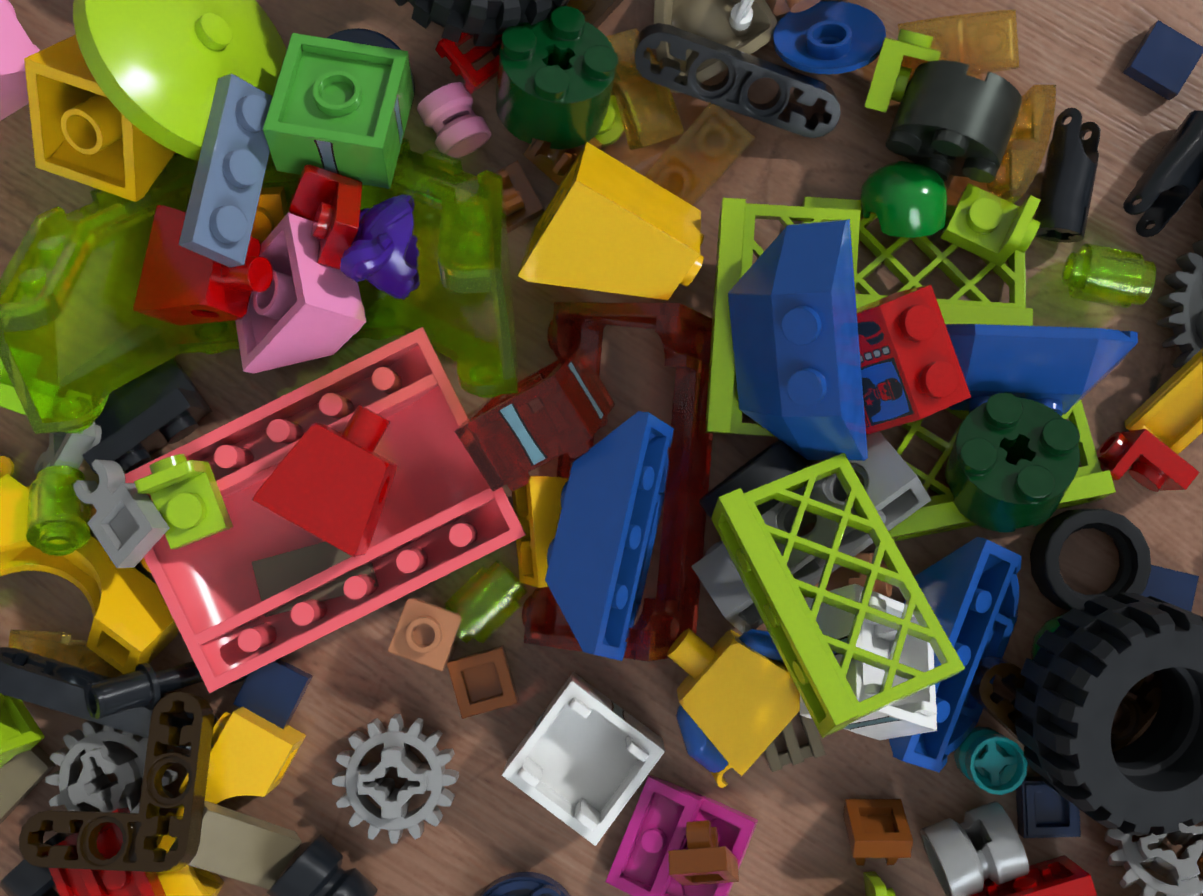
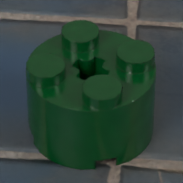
(555, 79)
(1012, 463)

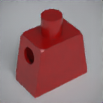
(190, 287)
(334, 482)

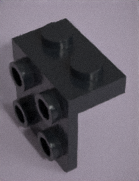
(147, 415)

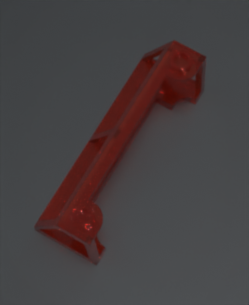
(686, 349)

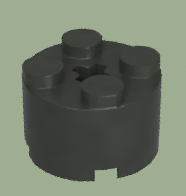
(955, 121)

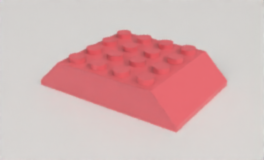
(430, 525)

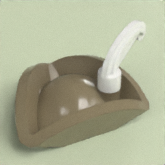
(734, 23)

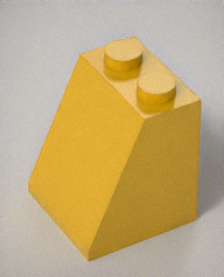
(81, 130)
(614, 233)

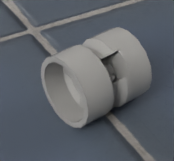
(975, 850)

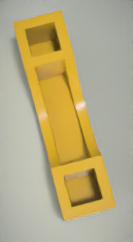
(127, 607)
(245, 760)

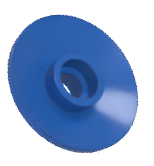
(829, 38)

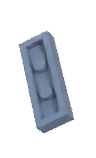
(228, 174)

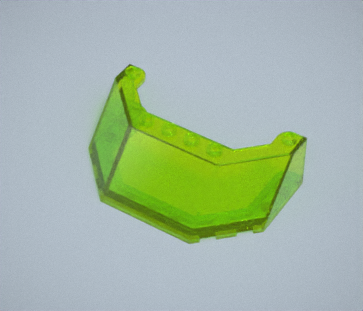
(77, 275)

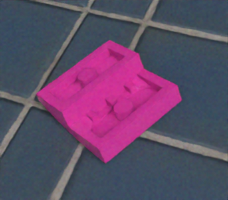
(660, 826)

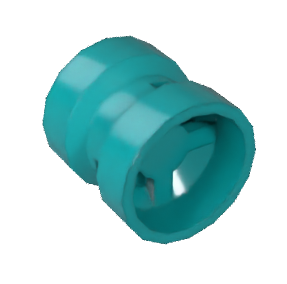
(1001, 762)

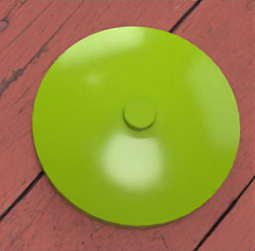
(166, 56)

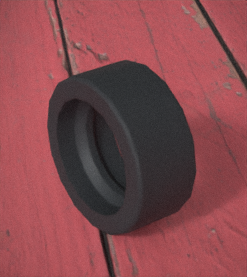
(767, 466)
(1129, 540)

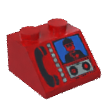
(907, 360)

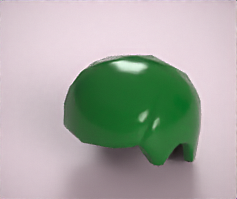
(906, 199)

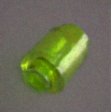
(1109, 276)
(55, 513)
(486, 601)

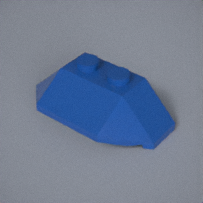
(801, 342)
(1036, 361)
(609, 533)
(977, 606)

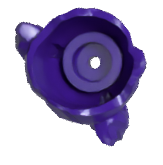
(385, 248)

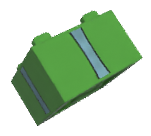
(340, 109)

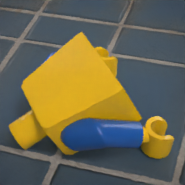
(732, 698)

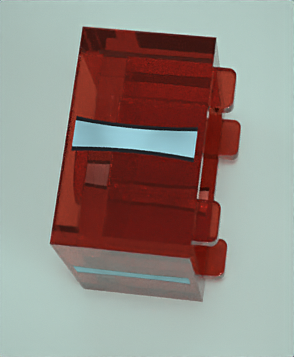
(549, 415)

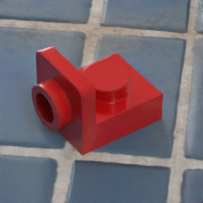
(334, 208)
(1151, 461)

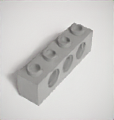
(890, 486)

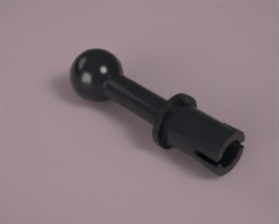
(139, 688)

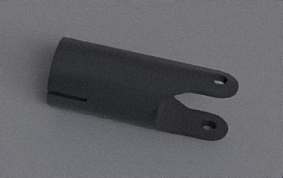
(1169, 177)
(1068, 179)

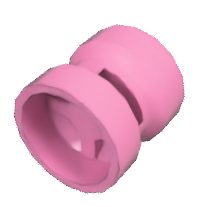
(453, 120)

